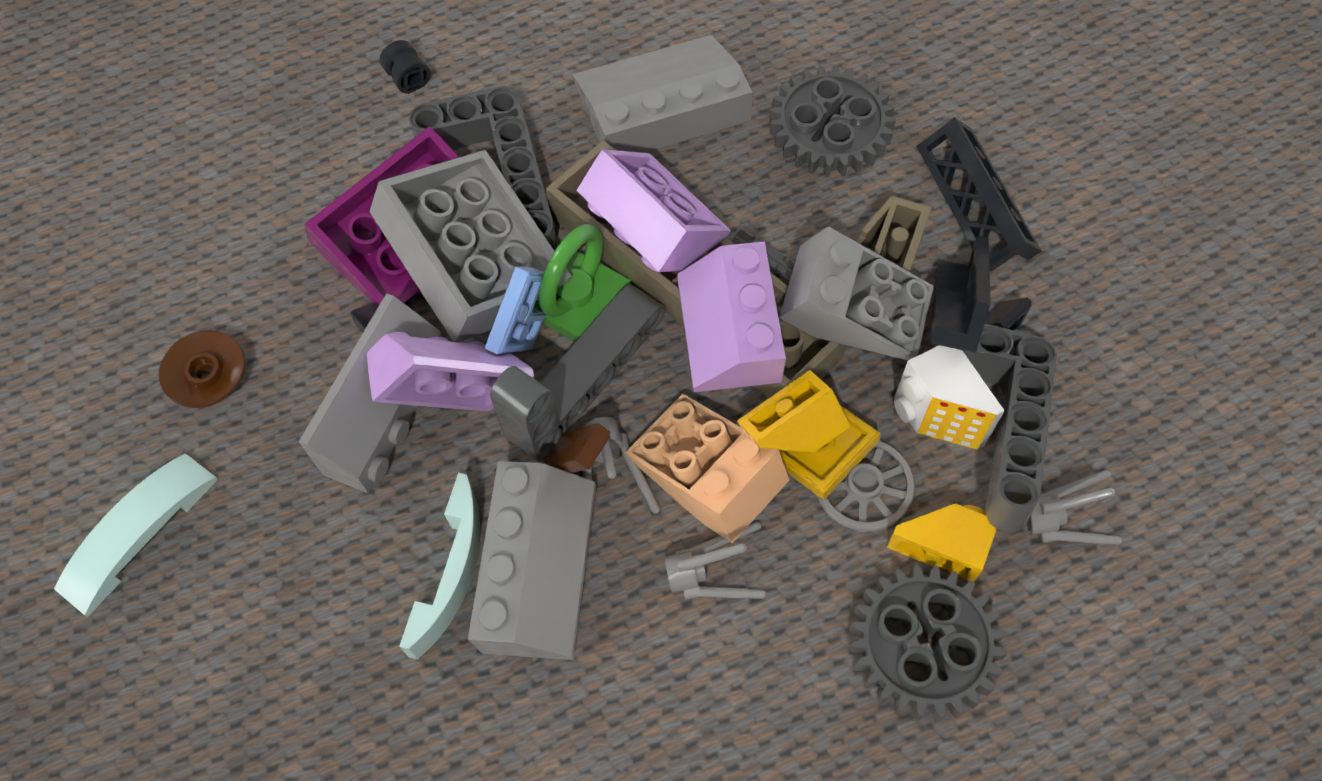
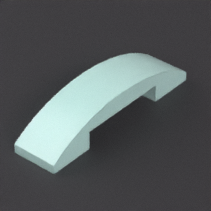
(127, 528)
(430, 621)

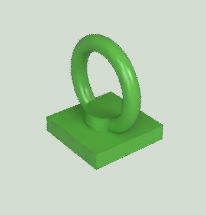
(587, 293)

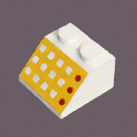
(947, 398)

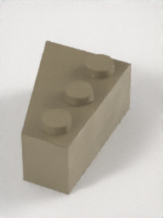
(896, 231)

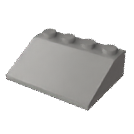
(665, 96)
(460, 238)

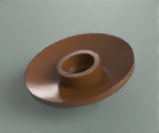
(193, 356)

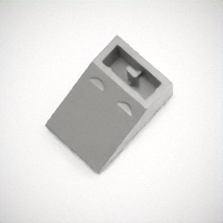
(856, 297)

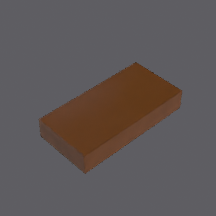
(578, 448)

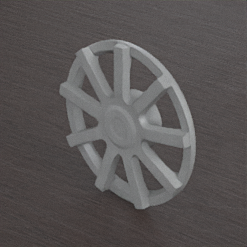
(866, 485)

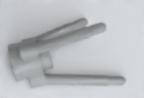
(611, 450)
(1051, 512)
(687, 568)

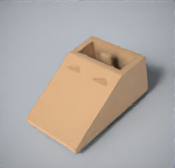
(709, 466)

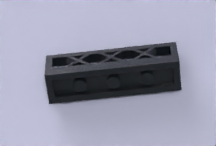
(989, 186)
(962, 300)

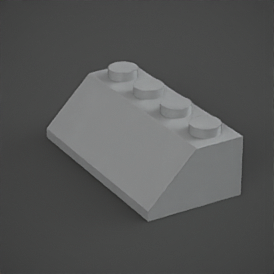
(351, 433)
(533, 562)

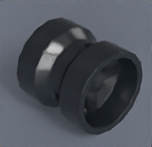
(405, 67)

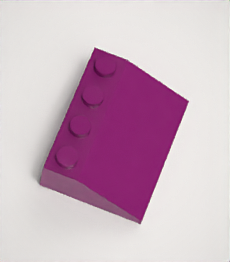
(351, 237)

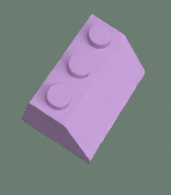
(650, 209)
(731, 319)
(436, 372)

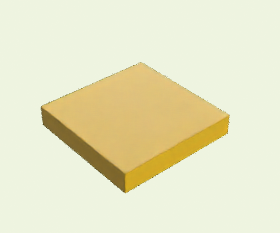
(833, 462)

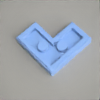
(517, 318)

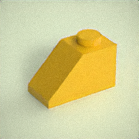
(797, 417)
(950, 538)

